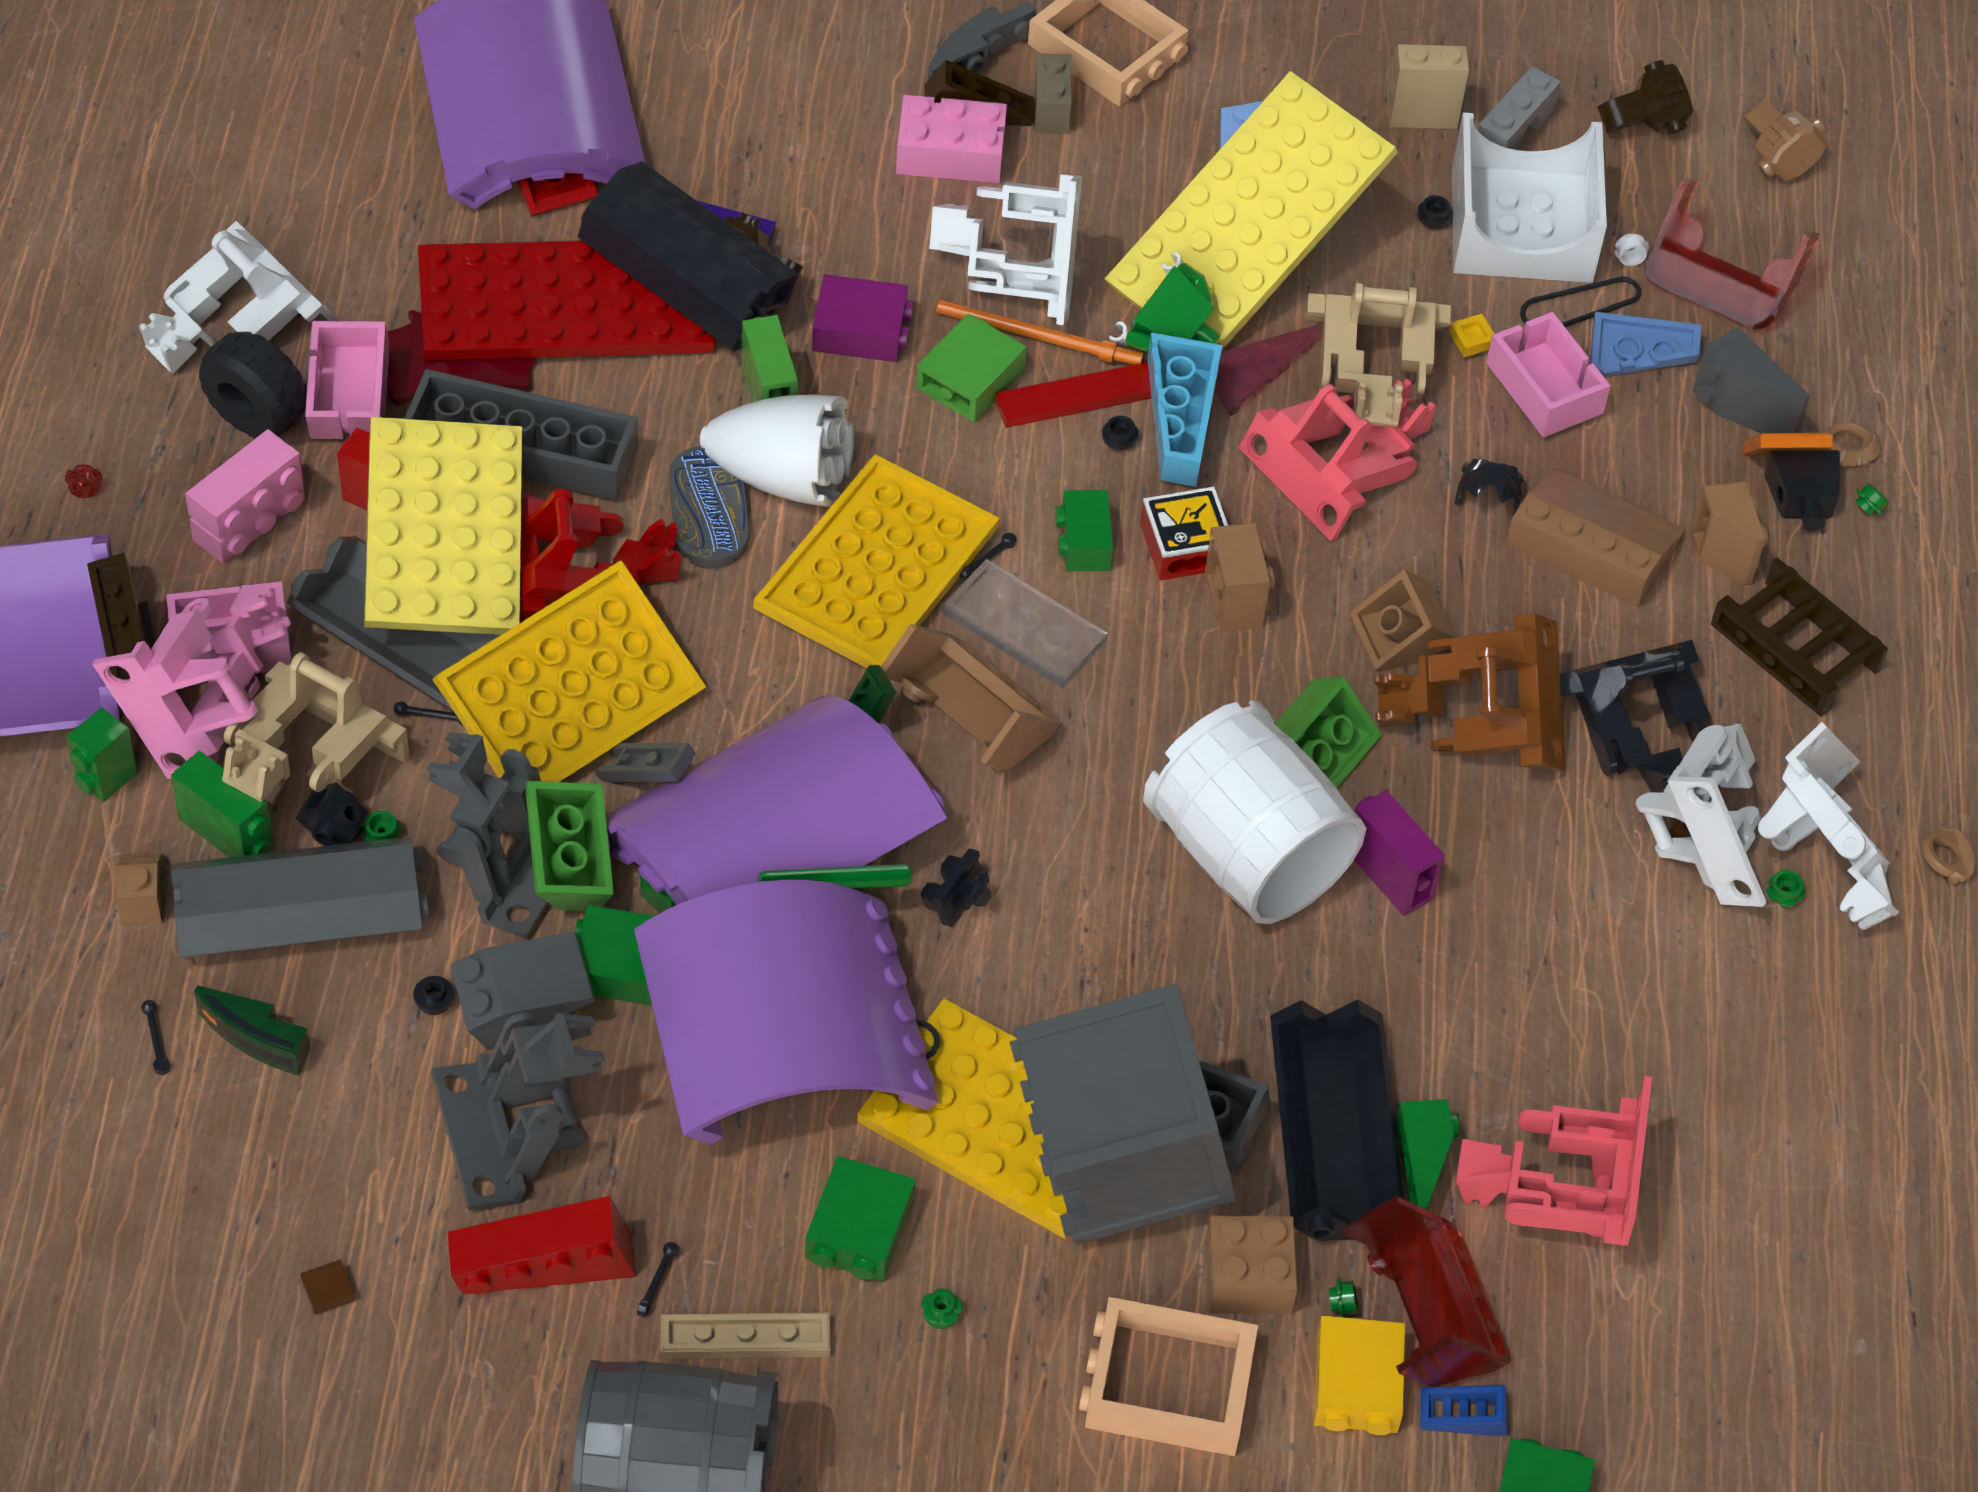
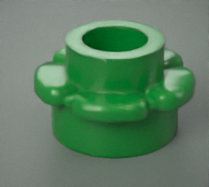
(1871, 499)
(381, 821)
(1789, 881)
(1343, 1298)
(941, 1318)

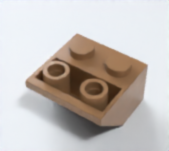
(1729, 531)

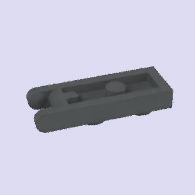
(647, 762)

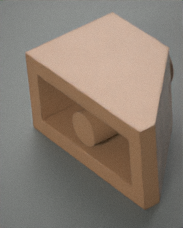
(139, 888)

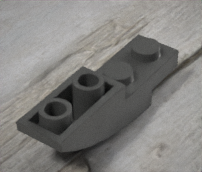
(984, 36)

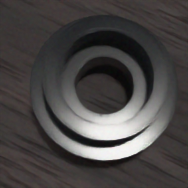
(1435, 211)
(1120, 433)
(433, 1003)

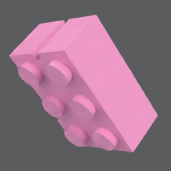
(951, 139)
(1548, 374)
(351, 380)
(245, 496)
(221, 601)

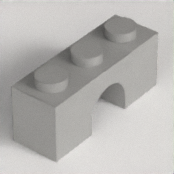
(1524, 105)

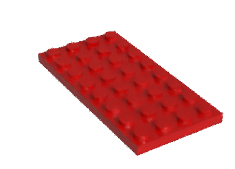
(542, 304)

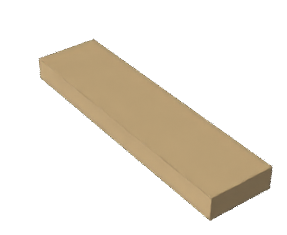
(745, 1335)

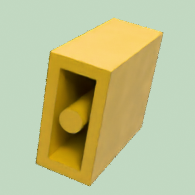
(1359, 1375)

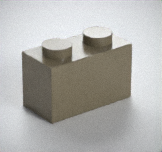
(1052, 93)

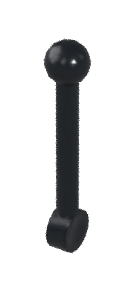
(1008, 541)
(401, 709)
(161, 1064)
(670, 1251)

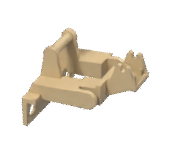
(1340, 314)
(256, 762)

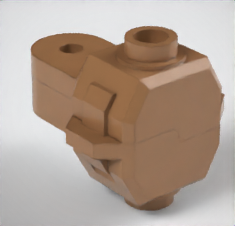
(1785, 141)

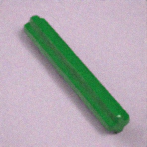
(852, 877)

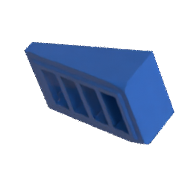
(1465, 1395)

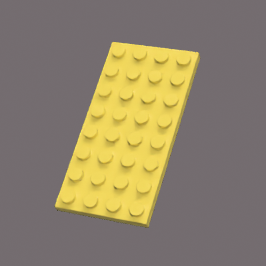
(1259, 204)

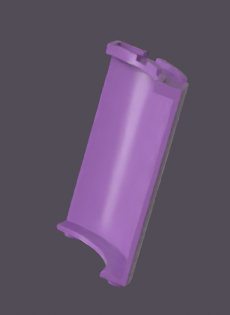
(525, 93)
(50, 636)
(790, 797)

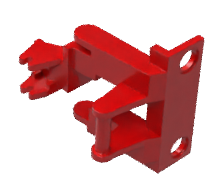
(571, 525)

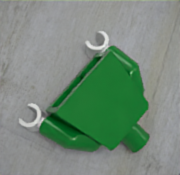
(1174, 309)

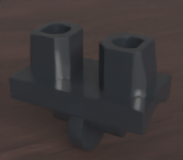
(963, 887)

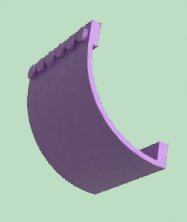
(780, 998)

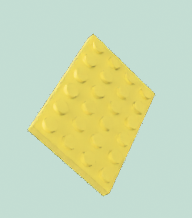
(443, 526)

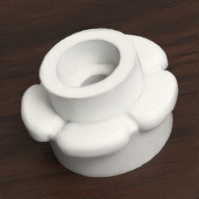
(1631, 249)

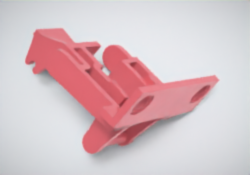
(1311, 480)
(1533, 1198)

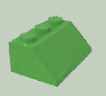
(1330, 726)
(569, 844)

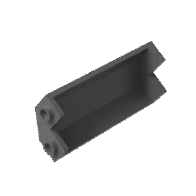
(337, 602)
(297, 896)

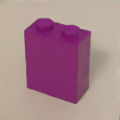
(861, 318)
(1398, 853)

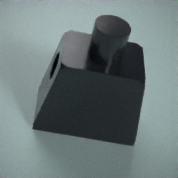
(1805, 484)

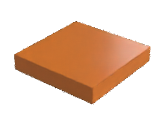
(1768, 442)

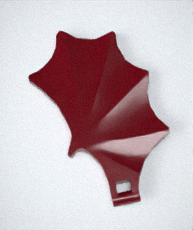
(408, 365)

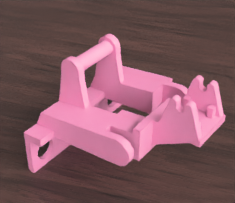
(173, 663)

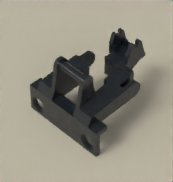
(1613, 739)

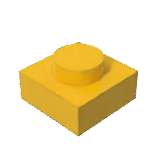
(1471, 335)

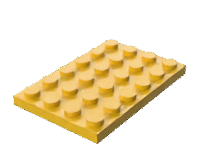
(876, 562)
(572, 678)
(981, 1117)

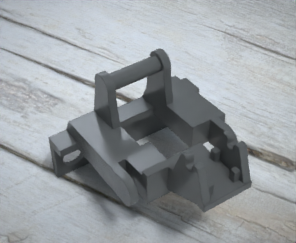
(480, 822)
(521, 1070)

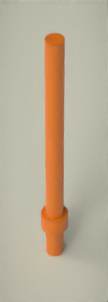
(1105, 350)

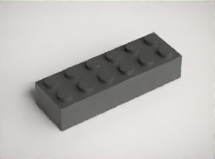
(561, 439)

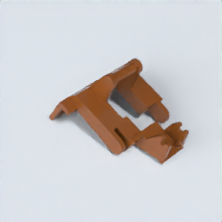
(1499, 726)

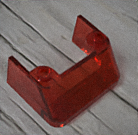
(1686, 271)
(1438, 1290)

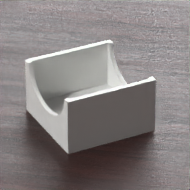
(1528, 208)

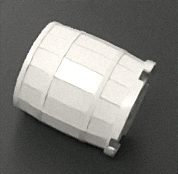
(1255, 812)

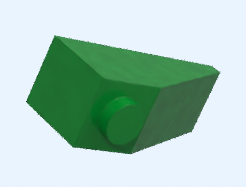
(1424, 1140)

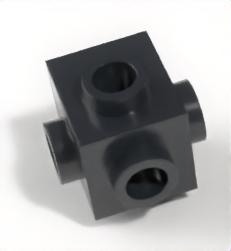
(332, 815)

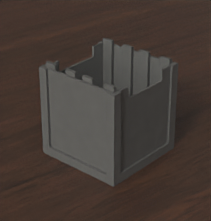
(1123, 1114)

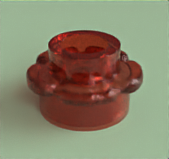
(83, 480)

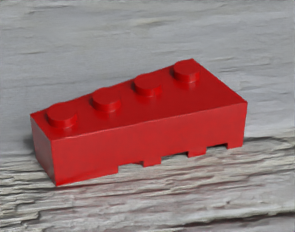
(543, 1249)

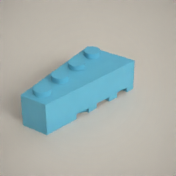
(1182, 396)

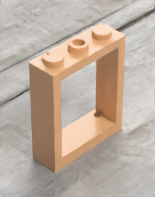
(1047, 38)
(1158, 1424)

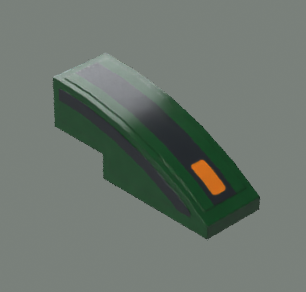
(254, 1029)

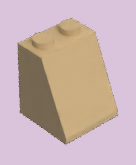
(1426, 86)

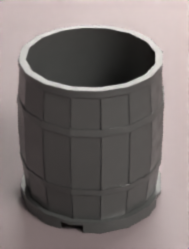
(674, 1429)

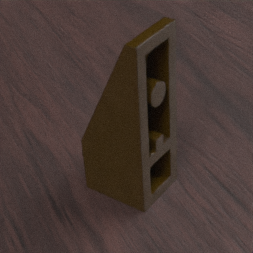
(960, 83)

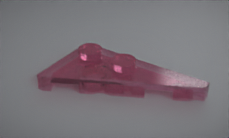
(1251, 366)

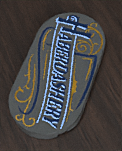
(707, 510)

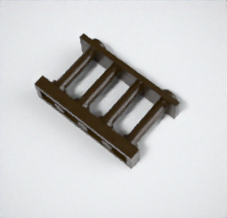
(120, 616)
(1778, 658)

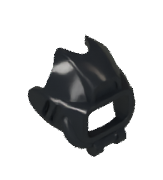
(1481, 473)

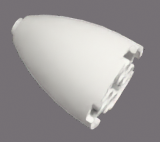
(785, 446)

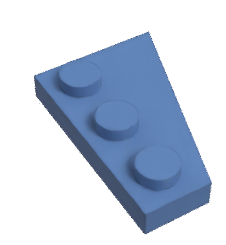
(1638, 343)

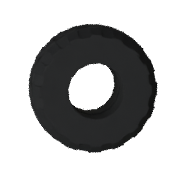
(252, 384)

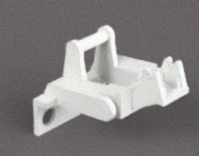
(1048, 279)
(197, 293)
(1812, 804)
(1717, 835)

